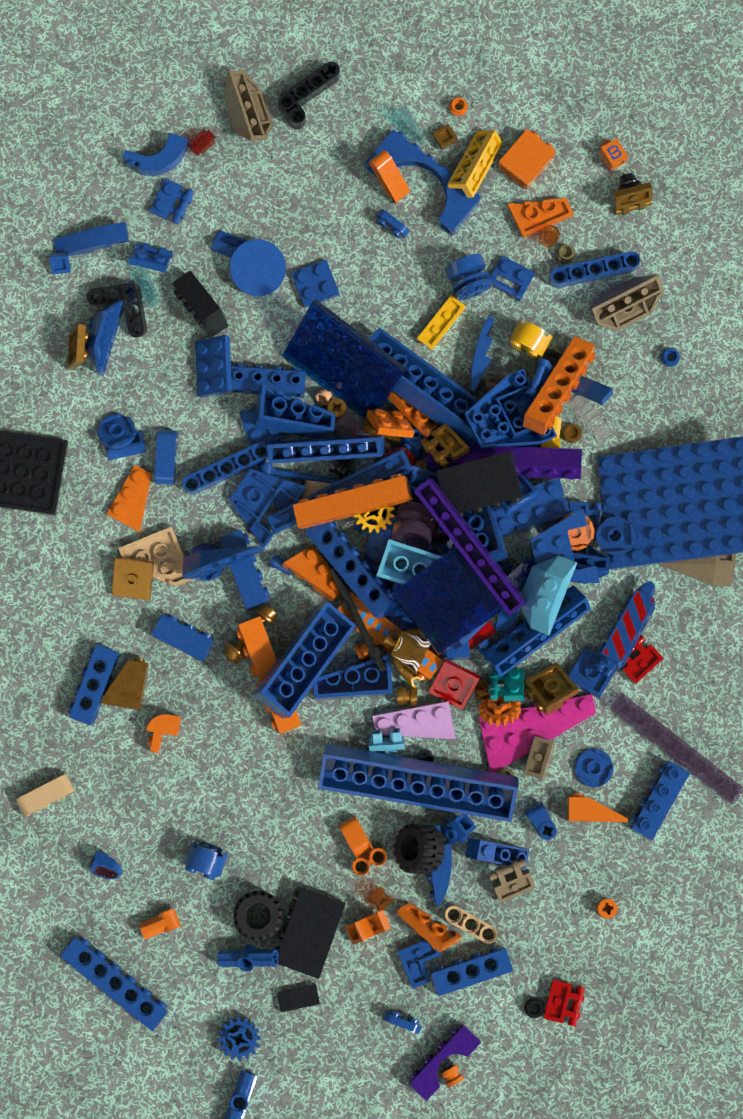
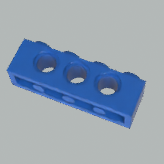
(89, 714)
(501, 967)

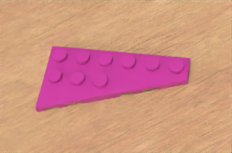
(515, 740)

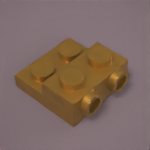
(550, 689)

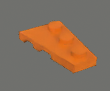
(534, 216)
(416, 417)
(131, 499)
(315, 570)

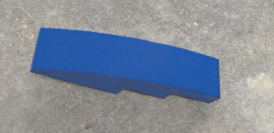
(92, 239)
(480, 360)

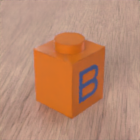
(613, 154)

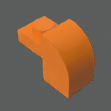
(161, 725)
(368, 927)

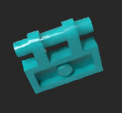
(513, 685)

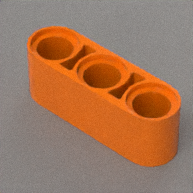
(389, 176)

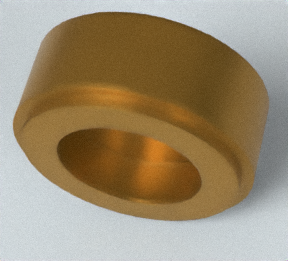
(572, 433)

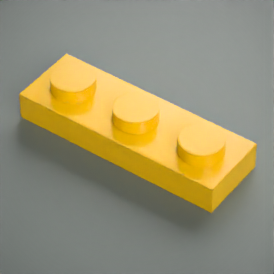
(441, 323)

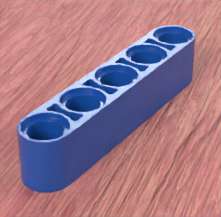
(600, 263)
(220, 476)

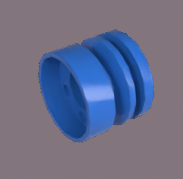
(468, 276)

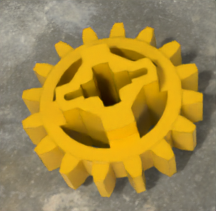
(378, 520)

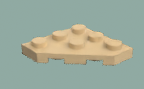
(162, 550)

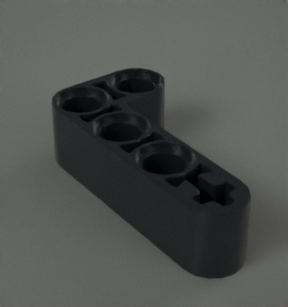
(311, 92)

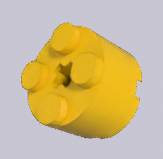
(529, 338)

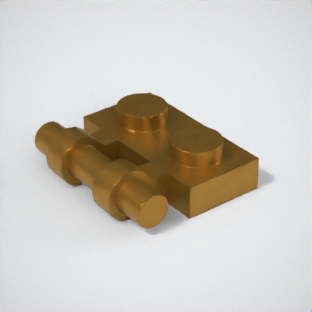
(633, 198)
(449, 441)

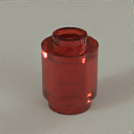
(202, 142)

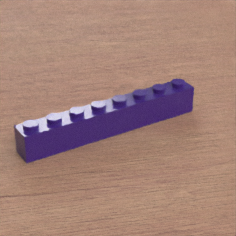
(529, 461)
(470, 546)

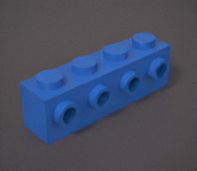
(249, 380)
(659, 801)

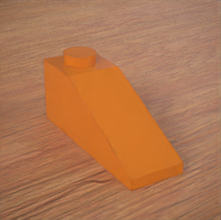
(585, 809)

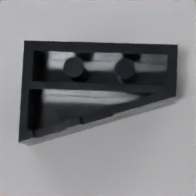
(200, 304)

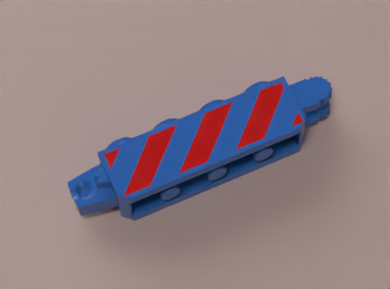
(628, 629)

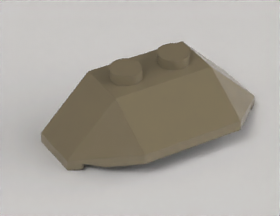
(246, 106)
(627, 302)

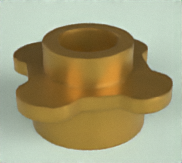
(481, 689)

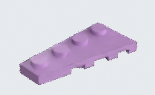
(425, 721)

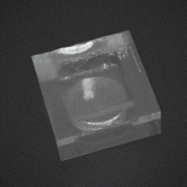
(418, 348)

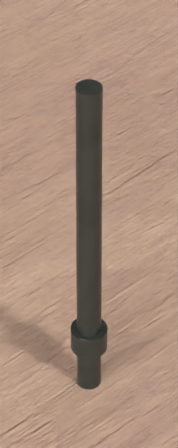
(374, 651)

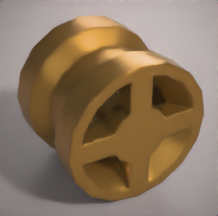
(338, 411)

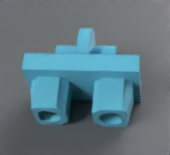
(386, 745)

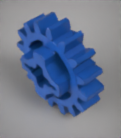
(242, 1030)

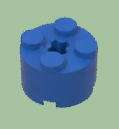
(205, 859)

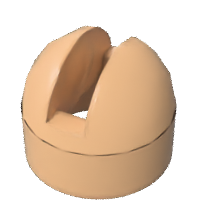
(320, 397)

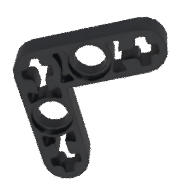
(123, 295)

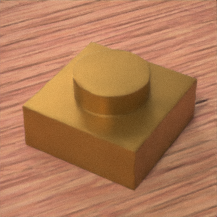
(445, 137)

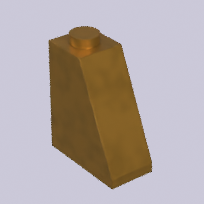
(129, 686)

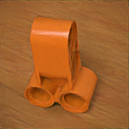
(359, 844)

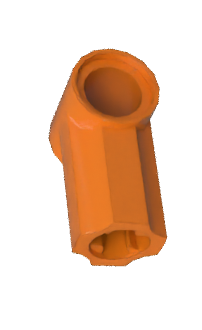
(162, 923)

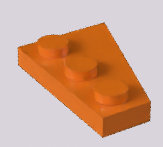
(423, 925)

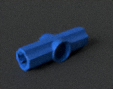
(248, 958)
(243, 1089)

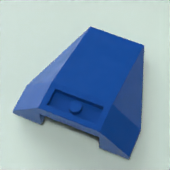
(500, 415)

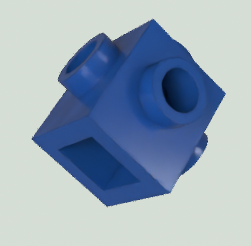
(413, 444)
(455, 831)

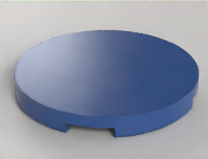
(257, 267)

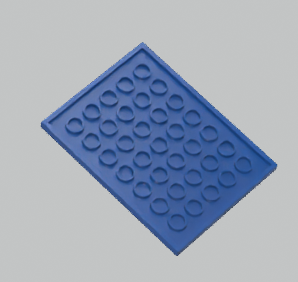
(677, 500)

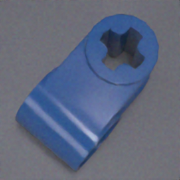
(539, 818)

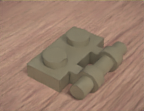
(514, 885)

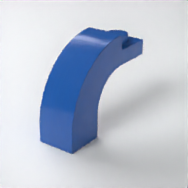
(163, 161)

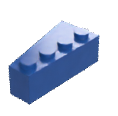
(291, 415)

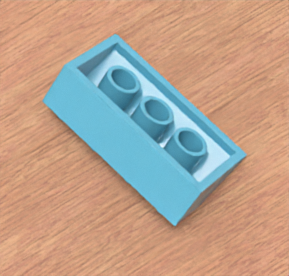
(403, 562)

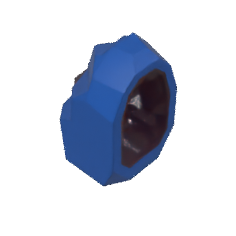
(105, 866)

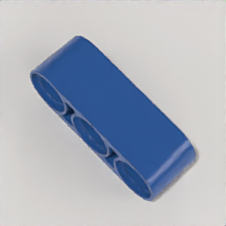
(165, 457)

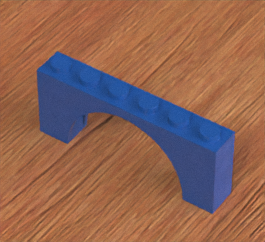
(405, 153)

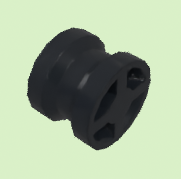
(340, 467)

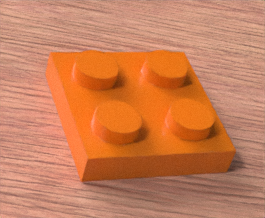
(390, 423)

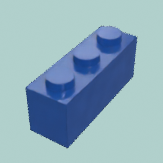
(183, 637)

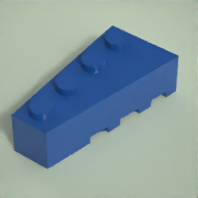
(355, 682)

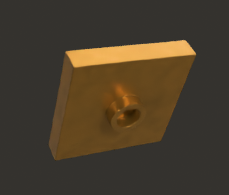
(132, 578)

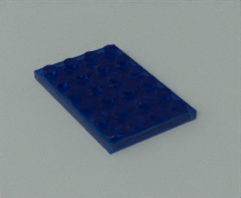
(343, 360)

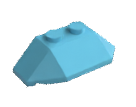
(546, 591)

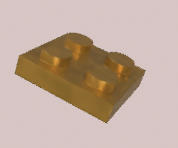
(76, 346)

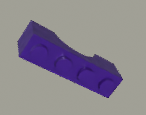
(461, 1042)

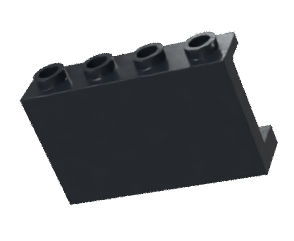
(481, 483)
(309, 932)

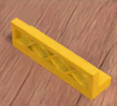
(479, 162)

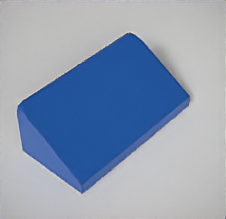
(226, 243)
(136, 447)

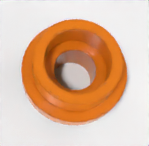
(458, 101)

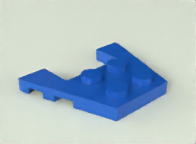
(256, 496)
(556, 542)

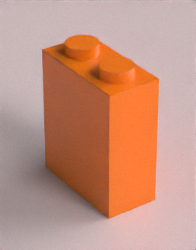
(527, 159)

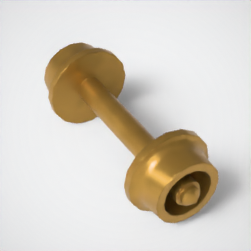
(233, 652)

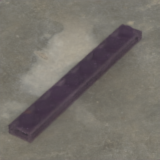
(677, 748)

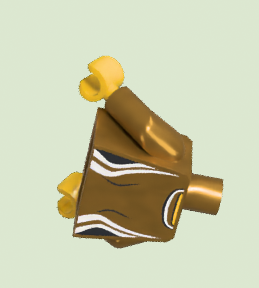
(408, 652)

